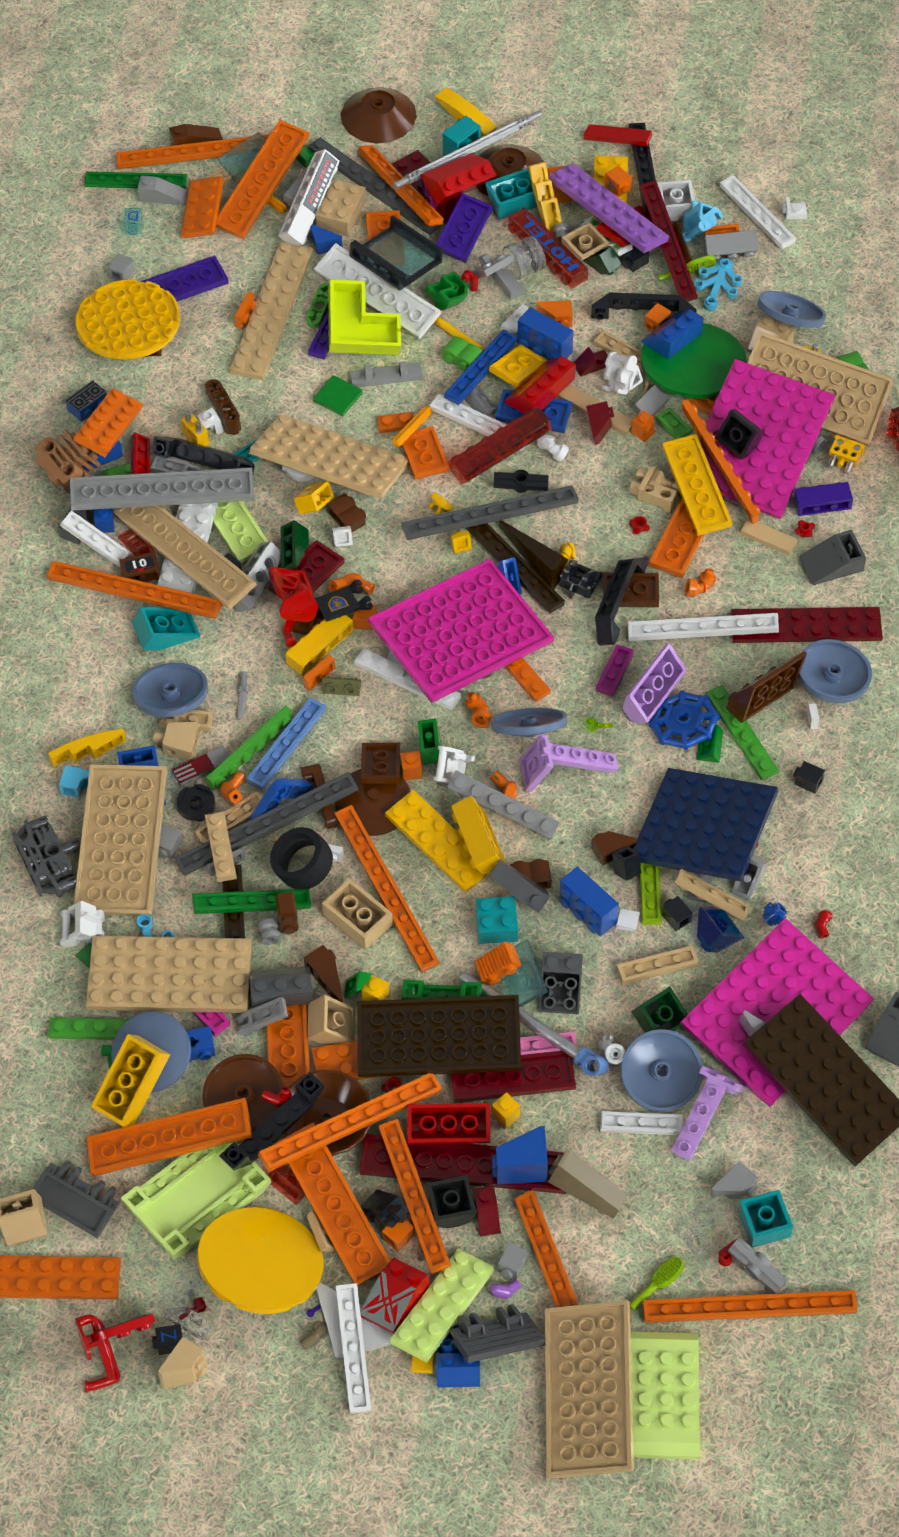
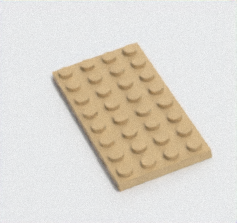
(857, 391)
(330, 456)
(121, 838)
(169, 974)
(588, 1390)

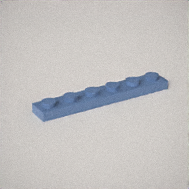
(286, 744)

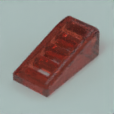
(133, 548)

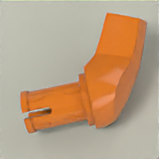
(345, 581)
(507, 788)
(229, 789)

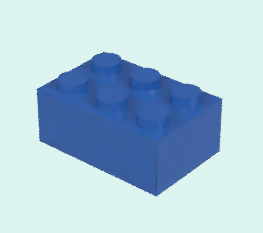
(544, 335)
(588, 901)

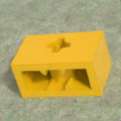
(313, 497)

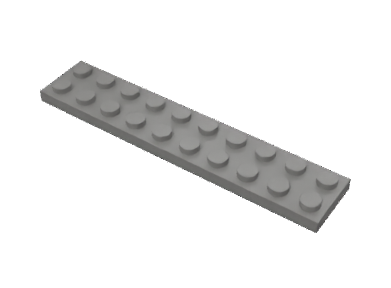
(161, 489)

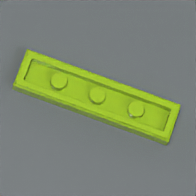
(650, 895)

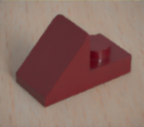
(590, 362)

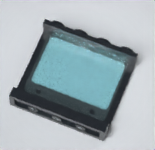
(398, 254)

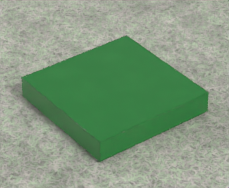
(337, 395)

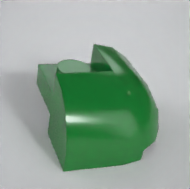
(448, 292)

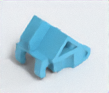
(699, 219)

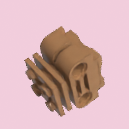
(65, 461)

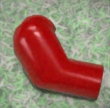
(472, 278)
(820, 923)
(279, 1098)
(725, 1258)

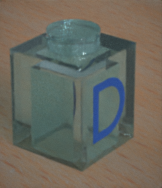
(133, 221)

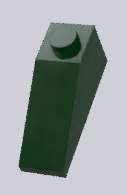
(293, 544)

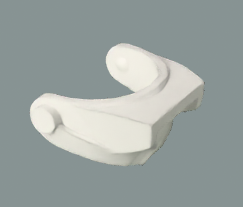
(297, 475)

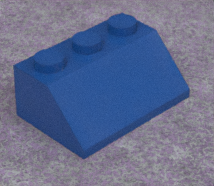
(675, 333)

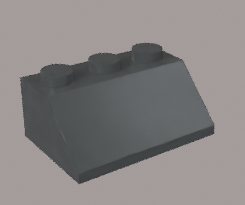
(289, 983)

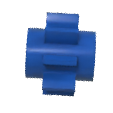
(774, 913)

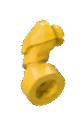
(568, 551)

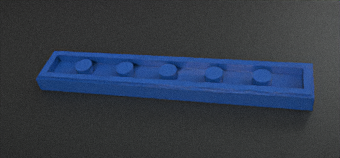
(480, 367)

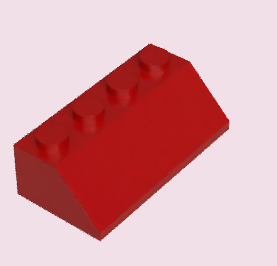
(458, 177)
(543, 385)
(448, 1123)

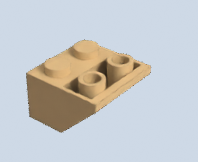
(22, 1217)

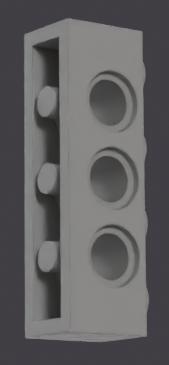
(257, 568)

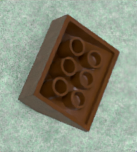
(765, 688)

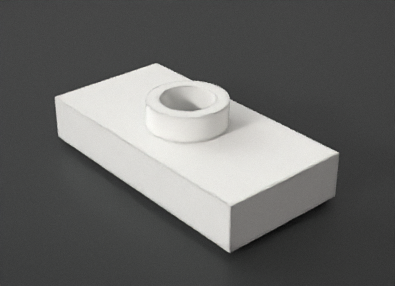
(511, 323)

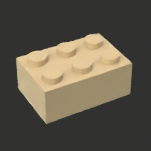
(341, 207)
(357, 914)

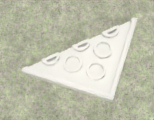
(373, 1335)

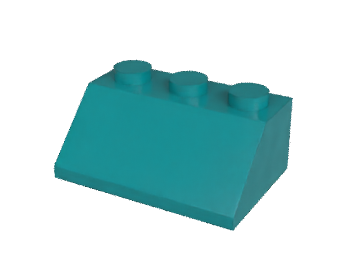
(511, 193)

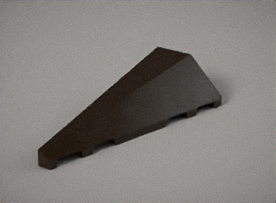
(540, 557)

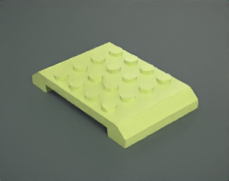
(191, 1195)
(665, 1395)

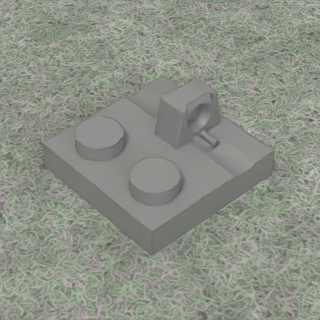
(490, 266)

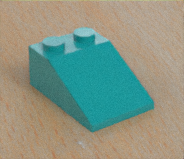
(163, 627)

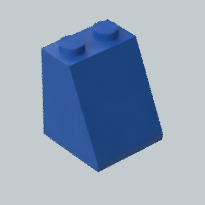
(522, 1159)

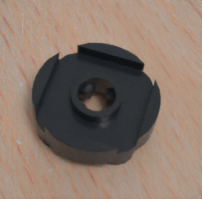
(195, 793)

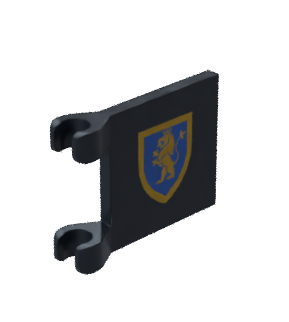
(343, 602)

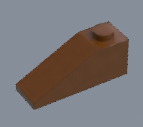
(193, 134)
(324, 970)

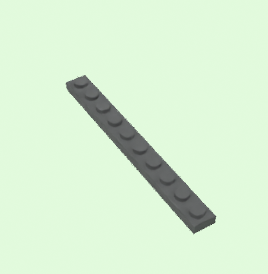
(373, 185)
(489, 512)
(272, 821)

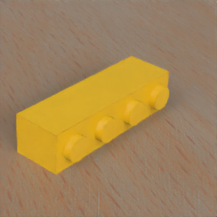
(318, 643)

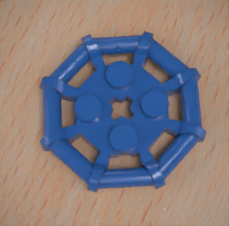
(686, 728)

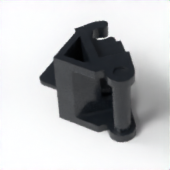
(581, 585)

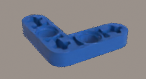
(277, 791)

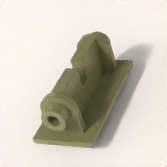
(341, 686)

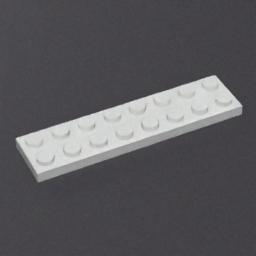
(381, 296)
(199, 520)

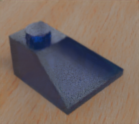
(716, 929)

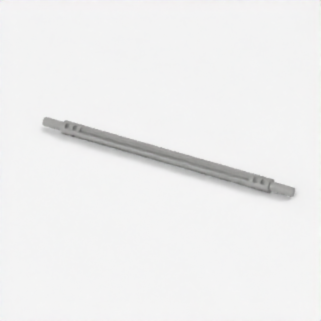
(469, 148)

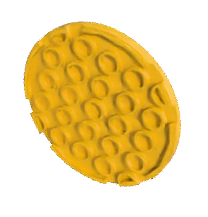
(127, 319)
(260, 1260)

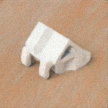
(621, 379)
(449, 761)
(87, 923)

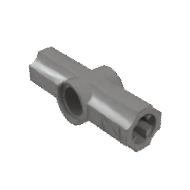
(757, 1265)

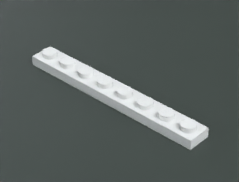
(703, 627)

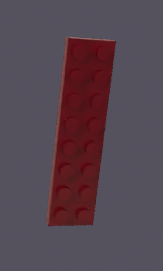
(817, 624)

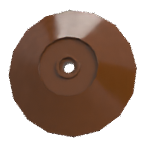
(378, 115)
(508, 160)
(338, 1096)

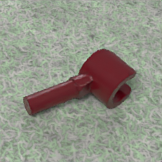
(199, 1306)

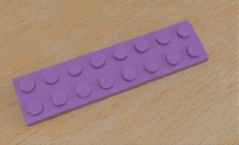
(608, 208)

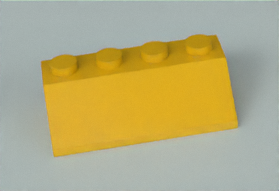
(478, 835)

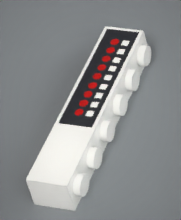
(309, 198)

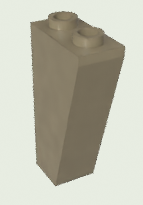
(586, 1184)

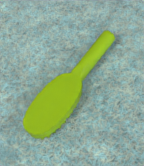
(693, 266)
(662, 1277)

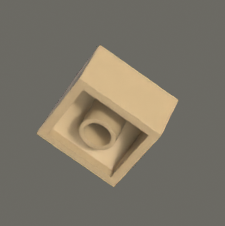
(584, 241)
(774, 328)
(330, 1021)
(183, 1365)

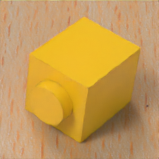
(375, 989)
(506, 1110)

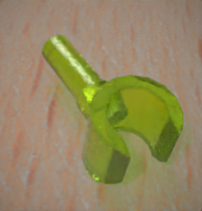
(597, 725)

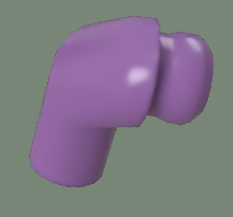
(504, 1291)

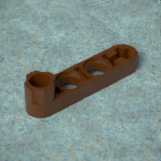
(232, 424)
(314, 774)

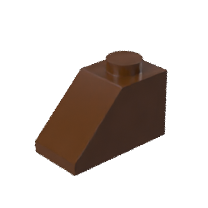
(609, 842)

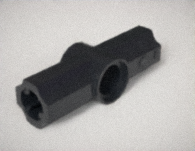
(521, 481)

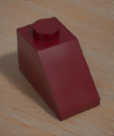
(600, 419)
(487, 1210)

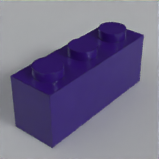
(823, 498)

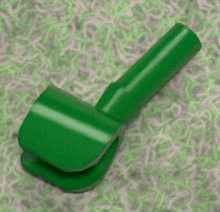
(106, 1051)

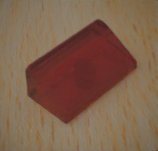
(286, 1184)

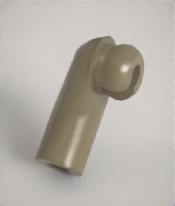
(314, 1337)

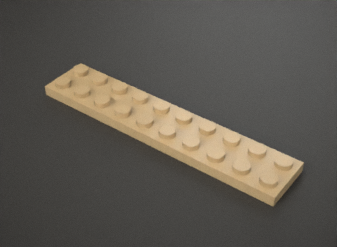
(271, 311)
(188, 552)

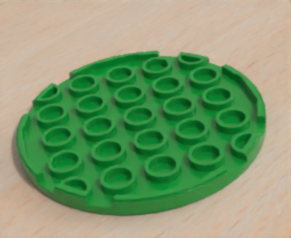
(698, 367)

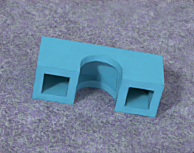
(73, 781)

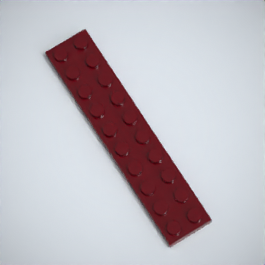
(447, 1161)

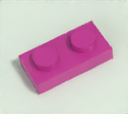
(216, 1020)

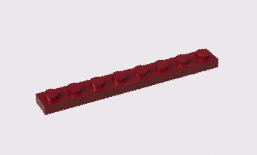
(670, 249)

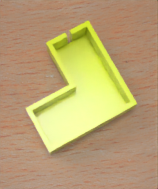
(354, 329)

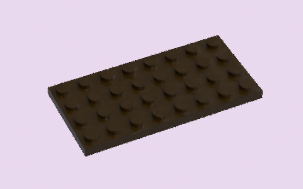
(438, 1036)
(826, 1079)

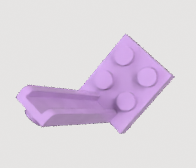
(541, 756)
(703, 1110)

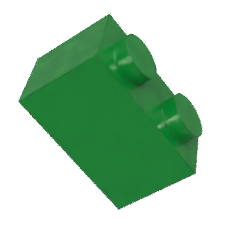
(429, 740)

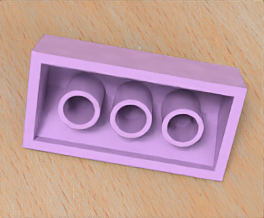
(654, 686)

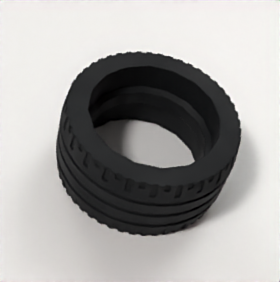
(288, 845)

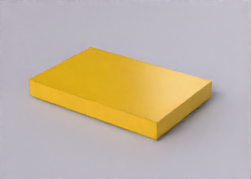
(517, 365)

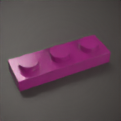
(614, 670)

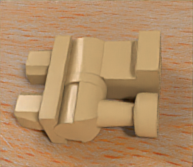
(655, 488)

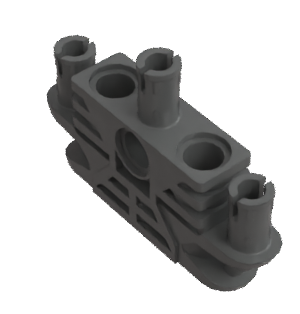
(37, 866)

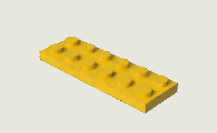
(697, 484)
(435, 839)

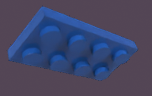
(557, 411)

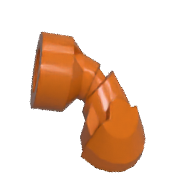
(705, 581)
(481, 715)

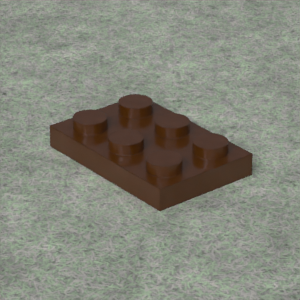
(641, 591)
(380, 763)

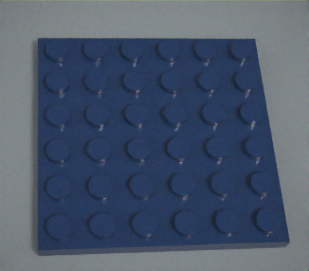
(705, 824)

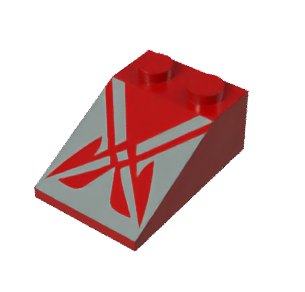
(394, 1295)

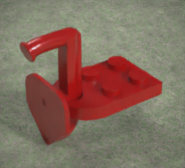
(297, 598)
(101, 1339)

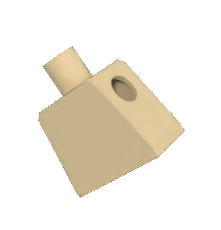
(179, 739)

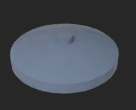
(791, 309)
(835, 671)
(170, 689)
(529, 721)
(164, 1033)
(661, 1070)

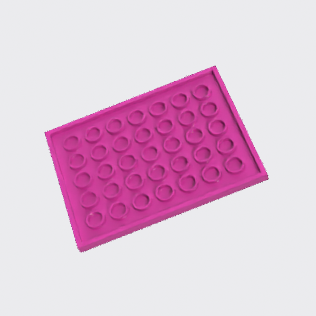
(791, 422)
(460, 630)
(763, 985)

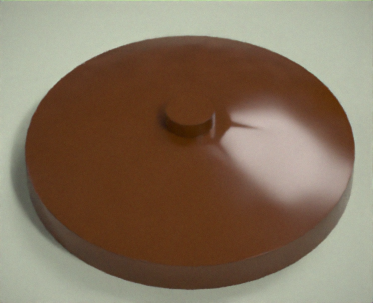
(372, 802)
(245, 1078)

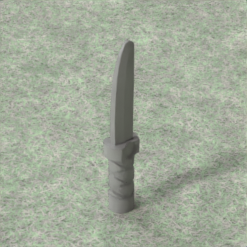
(243, 691)

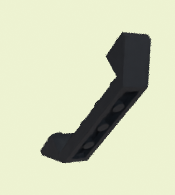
(637, 301)
(198, 453)
(606, 628)
(276, 1125)

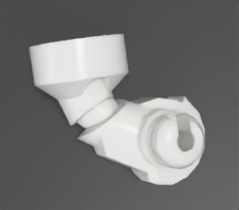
(559, 451)
(613, 1052)

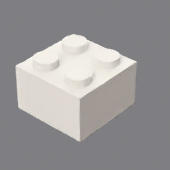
(677, 197)

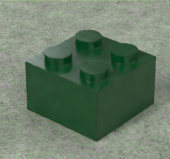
(660, 1012)

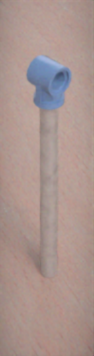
(582, 1057)

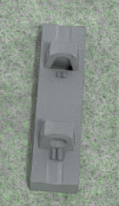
(386, 375)

